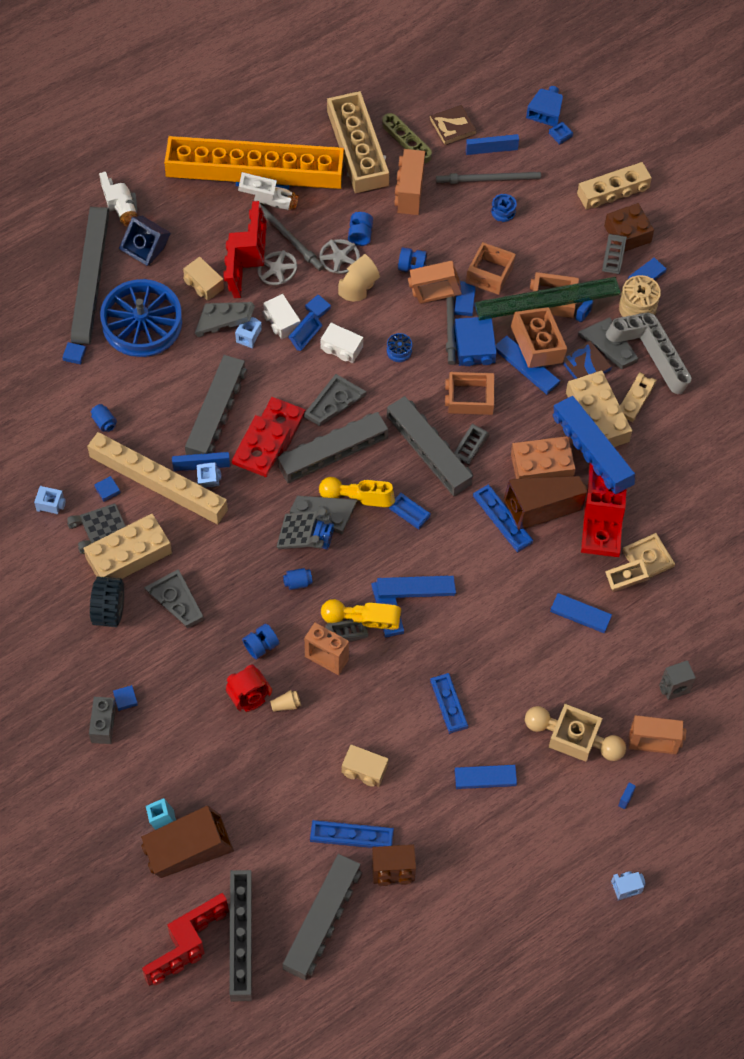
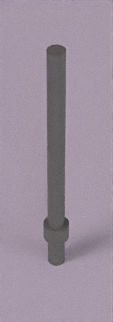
(453, 178)
(309, 256)
(451, 345)

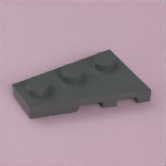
(176, 598)

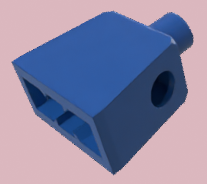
(545, 106)

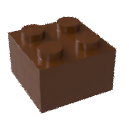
(631, 223)
(393, 864)

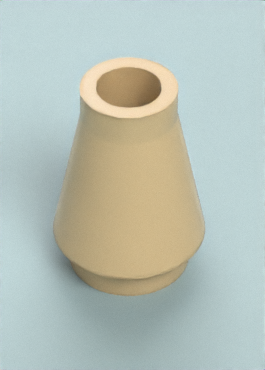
(287, 701)

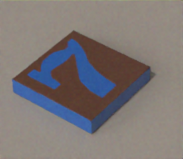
(585, 361)

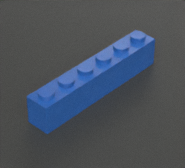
(594, 445)

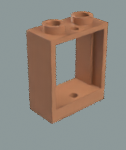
(433, 274)
(487, 280)
(555, 281)
(470, 379)
(319, 645)
(656, 734)

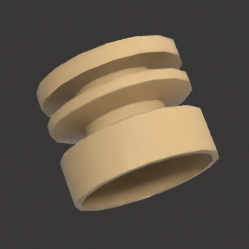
(639, 296)

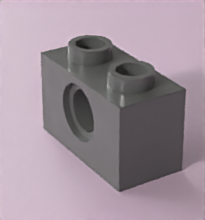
(677, 680)
(102, 720)

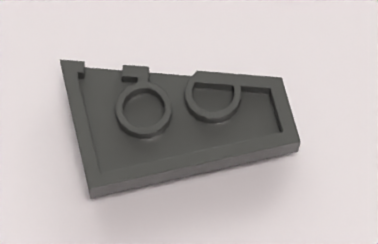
(223, 314)
(617, 352)
(333, 399)
(338, 508)

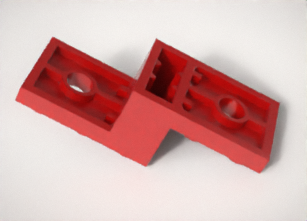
(245, 249)
(268, 436)
(602, 517)
(187, 942)

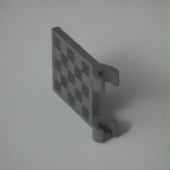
(97, 524)
(299, 529)

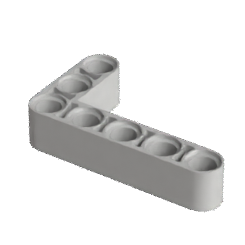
(657, 344)

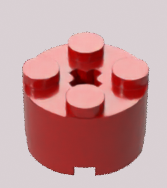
(248, 688)

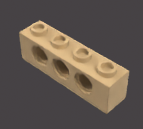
(614, 185)

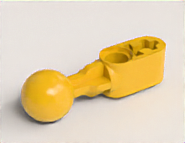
(367, 491)
(371, 615)

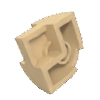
(358, 280)

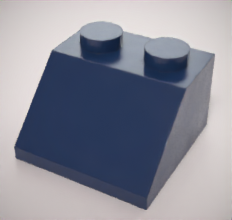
(144, 239)

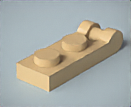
(637, 396)

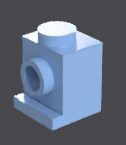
(248, 332)
(208, 475)
(46, 496)
(628, 884)

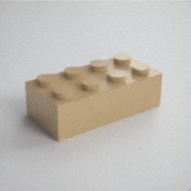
(602, 406)
(128, 549)

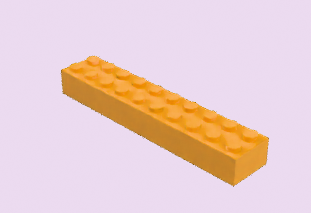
(229, 158)

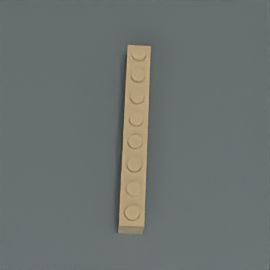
(157, 478)

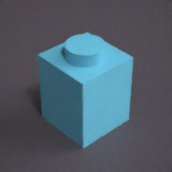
(160, 813)

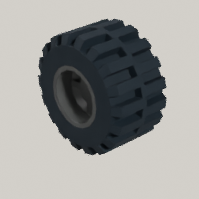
(107, 601)

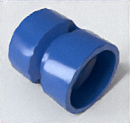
(360, 228)
(406, 258)
(258, 642)

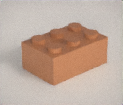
(409, 181)
(538, 337)
(543, 458)

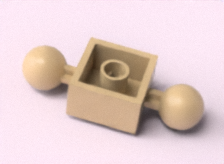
(572, 744)

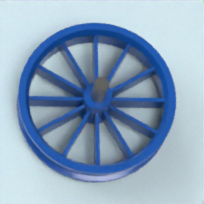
(141, 317)

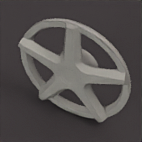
(338, 256)
(278, 268)

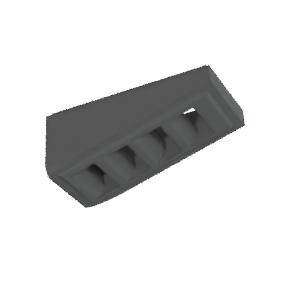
(612, 269)
(479, 443)
(344, 625)

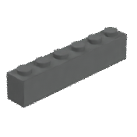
(216, 406)
(429, 446)
(332, 447)
(321, 917)
(240, 935)

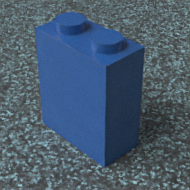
(475, 341)

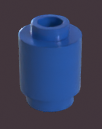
(103, 418)
(297, 578)

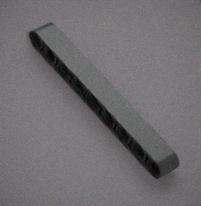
(90, 275)

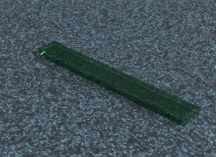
(547, 298)

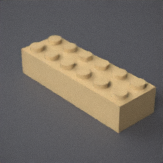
(357, 137)

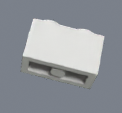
(281, 316)
(341, 343)

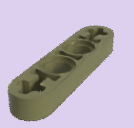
(403, 140)

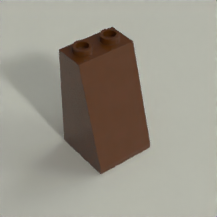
(543, 499)
(186, 842)

